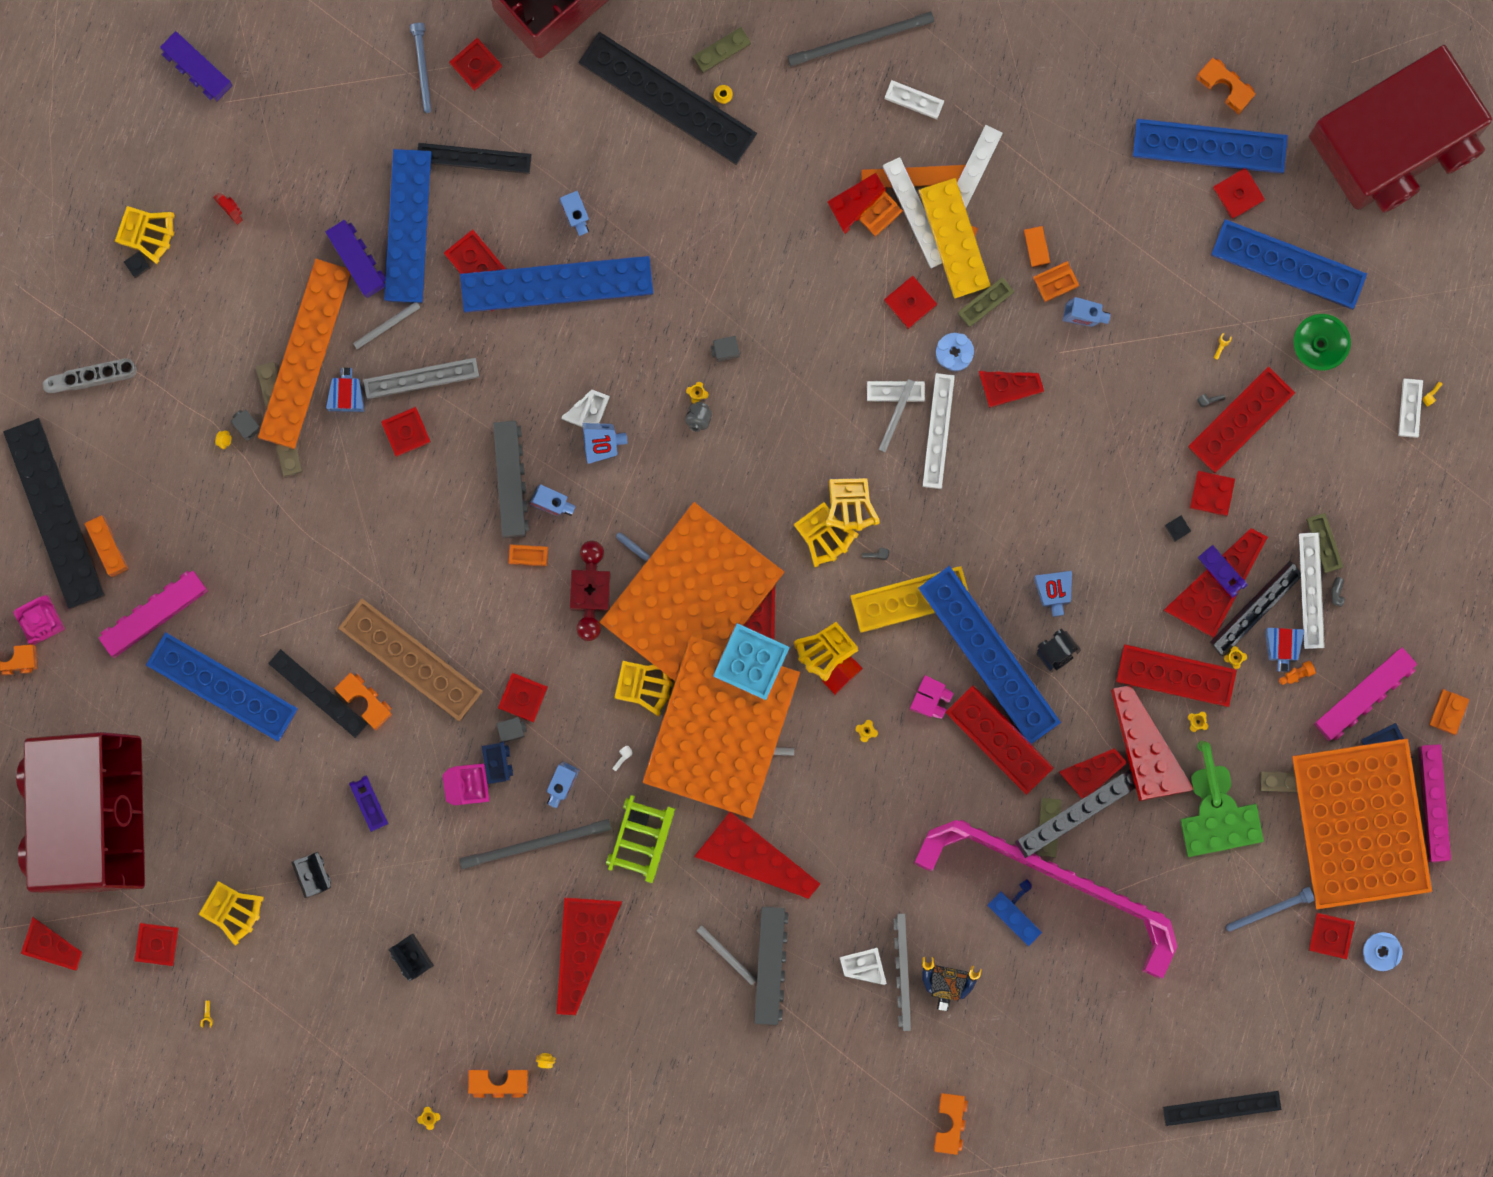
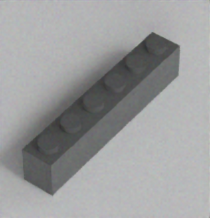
(510, 480)
(769, 965)

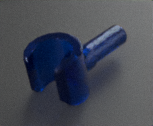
(1025, 886)

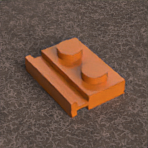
(880, 214)
(1056, 281)
(1449, 712)

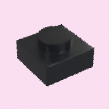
(137, 264)
(1178, 528)
(638, 817)

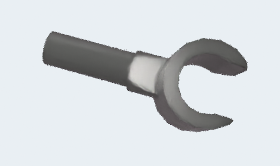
(1204, 400)
(882, 554)

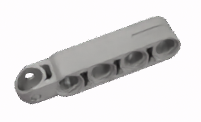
(60, 381)

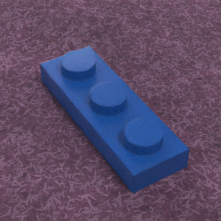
(1014, 919)

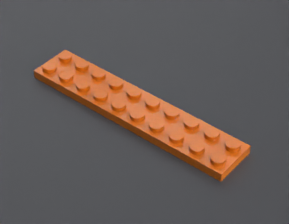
(305, 354)

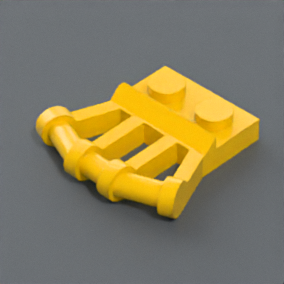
(134, 226)
(850, 492)
(813, 526)
(837, 646)
(631, 684)
(220, 904)

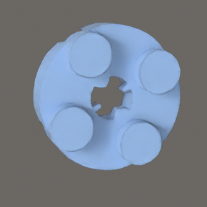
(960, 342)
(1376, 942)

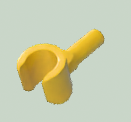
(1222, 344)
(1429, 398)
(207, 1015)

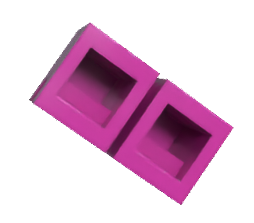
(928, 706)

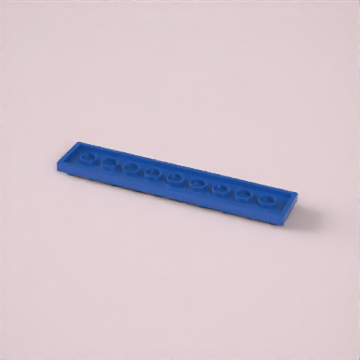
(556, 284)
(989, 655)

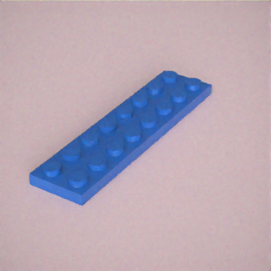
(1210, 146)
(407, 226)
(1289, 264)
(222, 687)

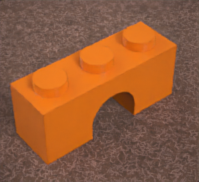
(1240, 93)
(106, 546)
(23, 660)
(353, 687)
(481, 1084)
(950, 1141)

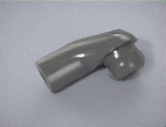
(1336, 590)

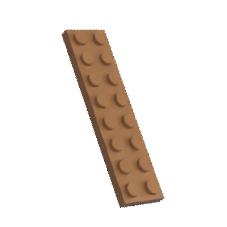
(410, 660)

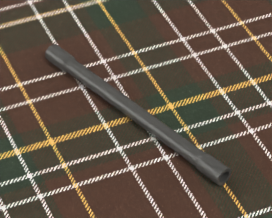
(804, 56)
(476, 859)

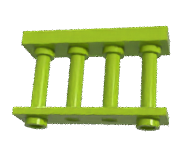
(653, 852)

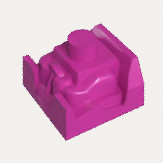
(39, 620)
(466, 784)

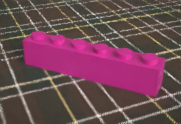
(152, 614)
(1365, 694)
(1434, 803)

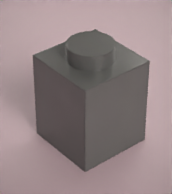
(725, 348)
(245, 424)
(511, 729)

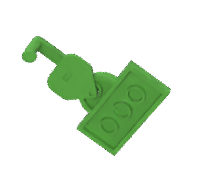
(1217, 826)

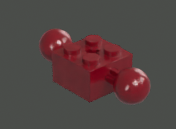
(588, 627)

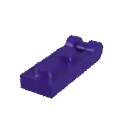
(1222, 570)
(369, 804)

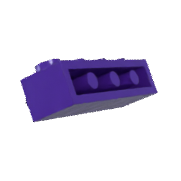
(196, 66)
(356, 259)

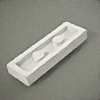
(914, 99)
(892, 391)
(1410, 408)

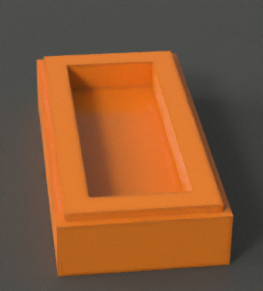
(1036, 246)
(528, 555)

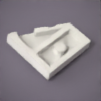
(588, 409)
(864, 966)

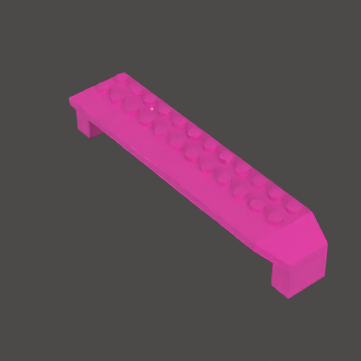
(1157, 926)

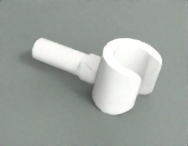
(626, 753)

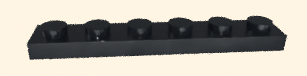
(478, 158)
(1256, 608)
(318, 693)
(1221, 1108)

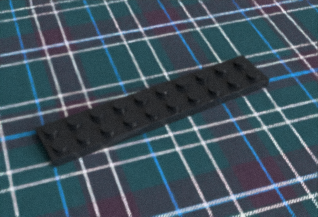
(667, 98)
(54, 513)

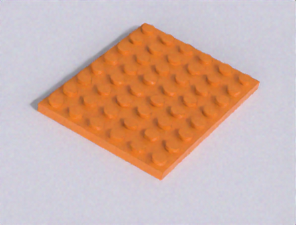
(691, 586)
(717, 736)
(1362, 823)

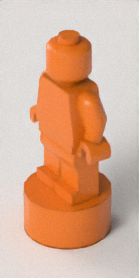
(1295, 674)

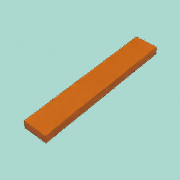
(921, 175)

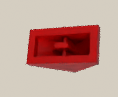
(842, 675)

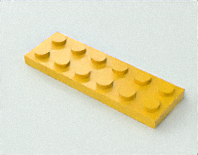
(954, 238)
(894, 603)

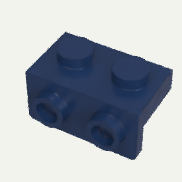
(496, 763)

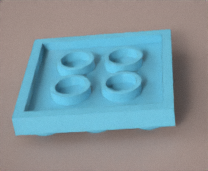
(751, 661)

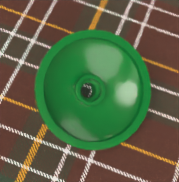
(1331, 333)

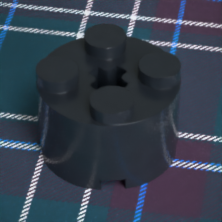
(1057, 651)

